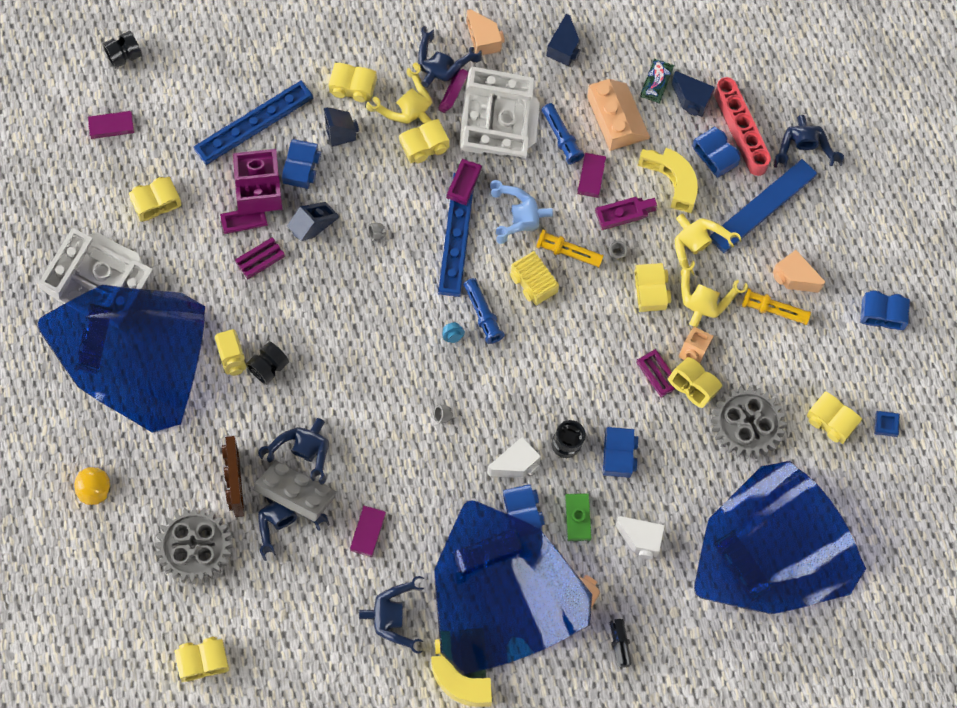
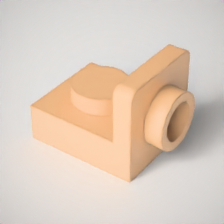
(696, 344)

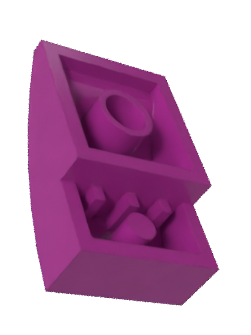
(257, 181)

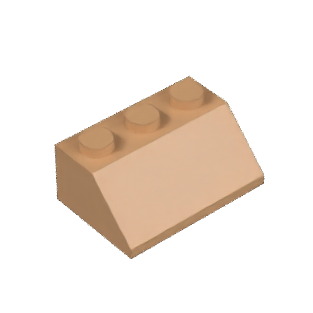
(616, 113)

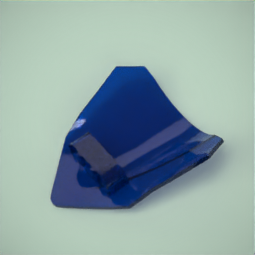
(130, 350)
(777, 546)
(503, 591)

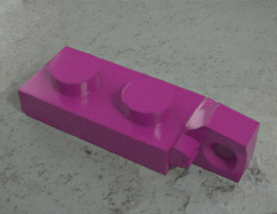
(624, 212)

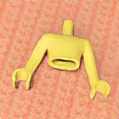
(411, 103)
(697, 238)
(704, 299)

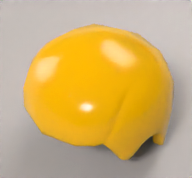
(92, 485)

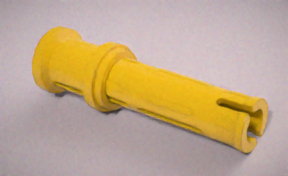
(595, 258)
(763, 307)

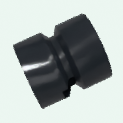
(122, 49)
(269, 361)
(568, 439)

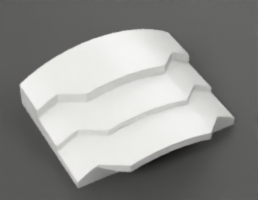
(499, 113)
(89, 262)

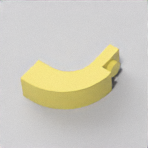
(678, 171)
(465, 690)

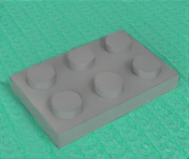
(294, 490)

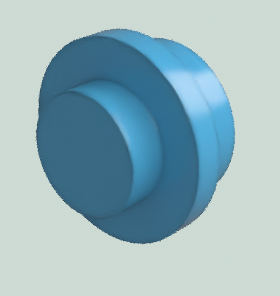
(453, 332)

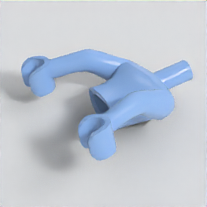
(525, 215)

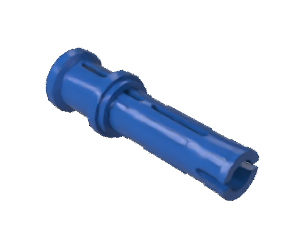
(565, 140)
(486, 319)

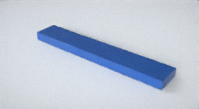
(253, 122)
(765, 203)
(455, 248)

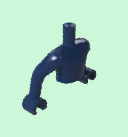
(441, 65)
(806, 138)
(307, 445)
(280, 518)
(389, 614)

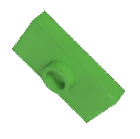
(578, 517)

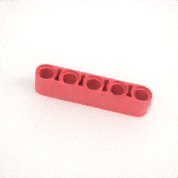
(742, 117)

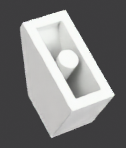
(516, 461)
(641, 536)

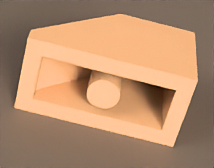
(484, 33)
(797, 274)

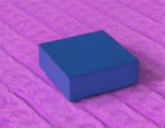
(887, 423)

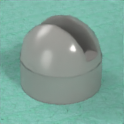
(375, 231)
(617, 245)
(442, 414)

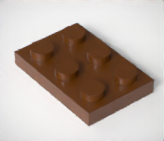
(232, 476)

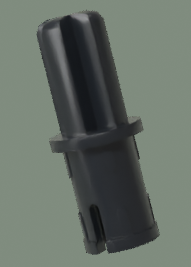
(620, 643)

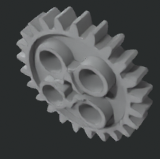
(766, 414)
(192, 566)

